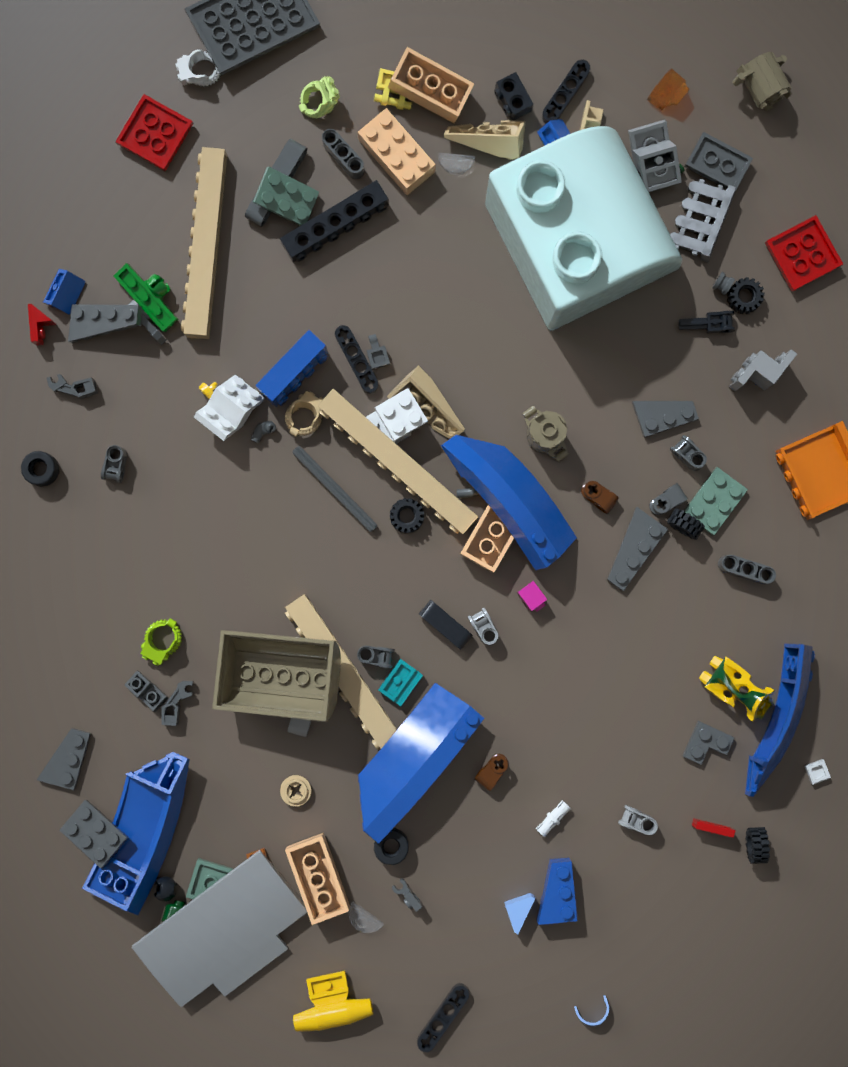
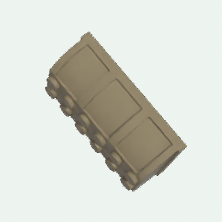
(277, 675)

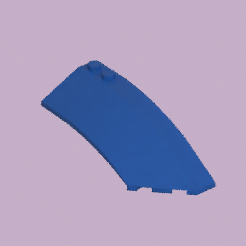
(514, 497)
(785, 716)
(413, 759)
(149, 818)

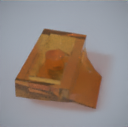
(668, 90)

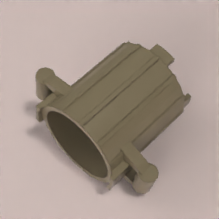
(764, 80)
(546, 432)

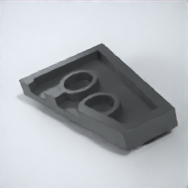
(663, 415)
(67, 761)

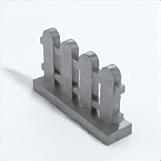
(706, 210)

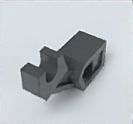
(151, 328)
(63, 386)
(179, 693)

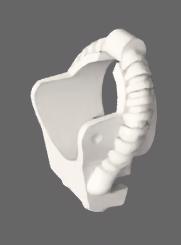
(185, 69)

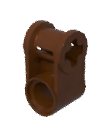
(601, 498)
(489, 774)

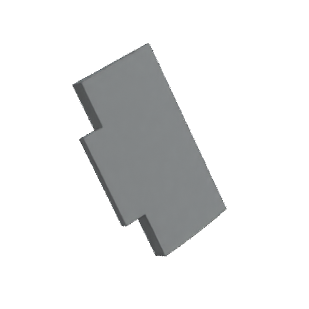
(223, 932)

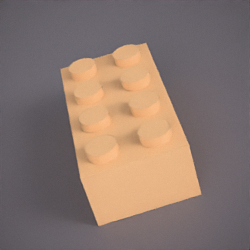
(430, 85)
(396, 151)
(488, 541)
(317, 878)

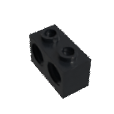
(518, 95)

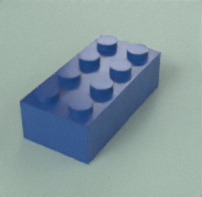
(292, 369)

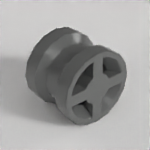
(723, 283)

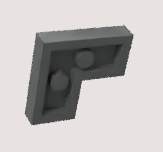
(703, 738)

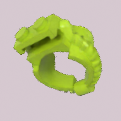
(158, 656)

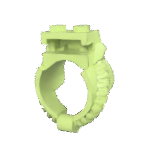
(329, 93)

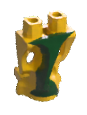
(756, 700)

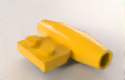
(331, 1004)

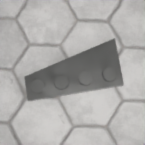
(101, 319)
(639, 541)

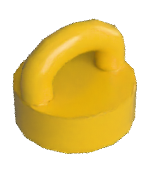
(208, 391)

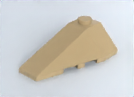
(499, 140)
(431, 402)

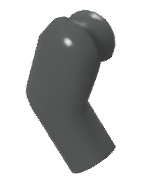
(466, 493)

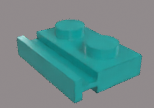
(400, 682)

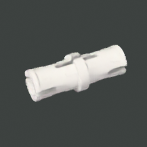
(553, 818)

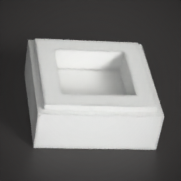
(817, 771)

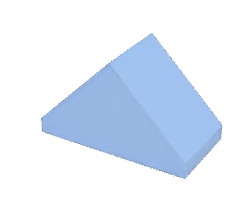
(518, 910)

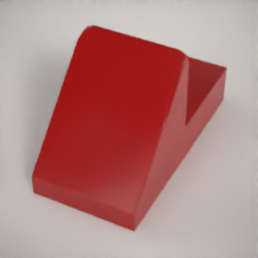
(36, 321)

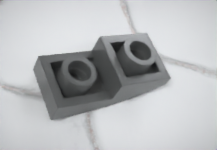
(146, 691)

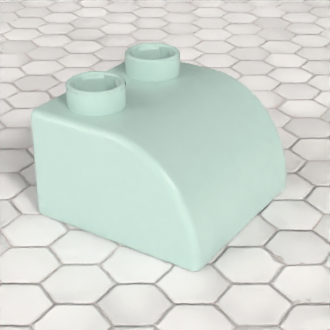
(579, 224)

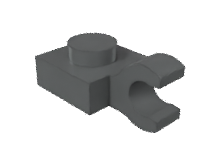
(377, 355)
(411, 899)

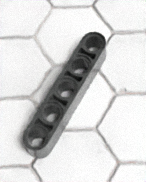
(286, 163)

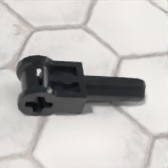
(713, 323)

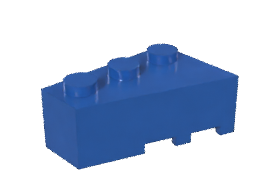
(558, 896)

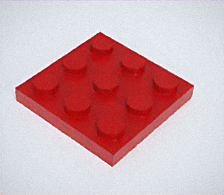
(154, 132)
(804, 253)

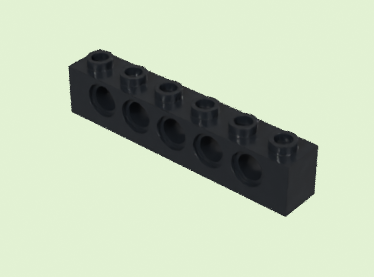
(372, 192)

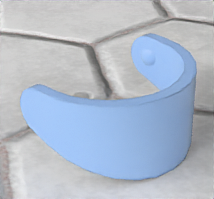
(597, 1023)

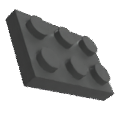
(718, 161)
(94, 834)

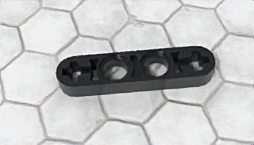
(564, 91)
(358, 358)
(440, 1016)

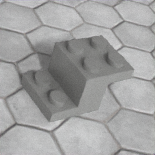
(655, 155)
(762, 370)

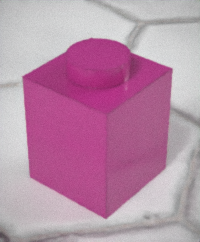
(532, 596)

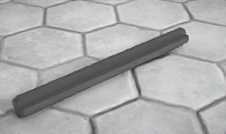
(335, 489)

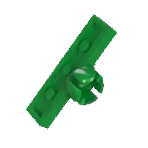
(148, 295)

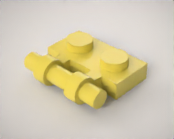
(382, 84)

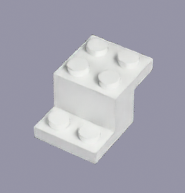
(229, 407)
(398, 416)

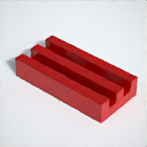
(713, 828)

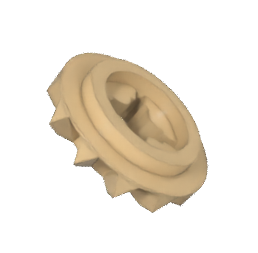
(286, 791)

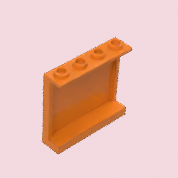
(817, 470)

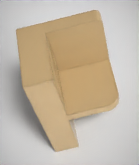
(591, 116)

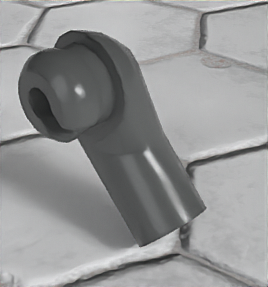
(262, 429)

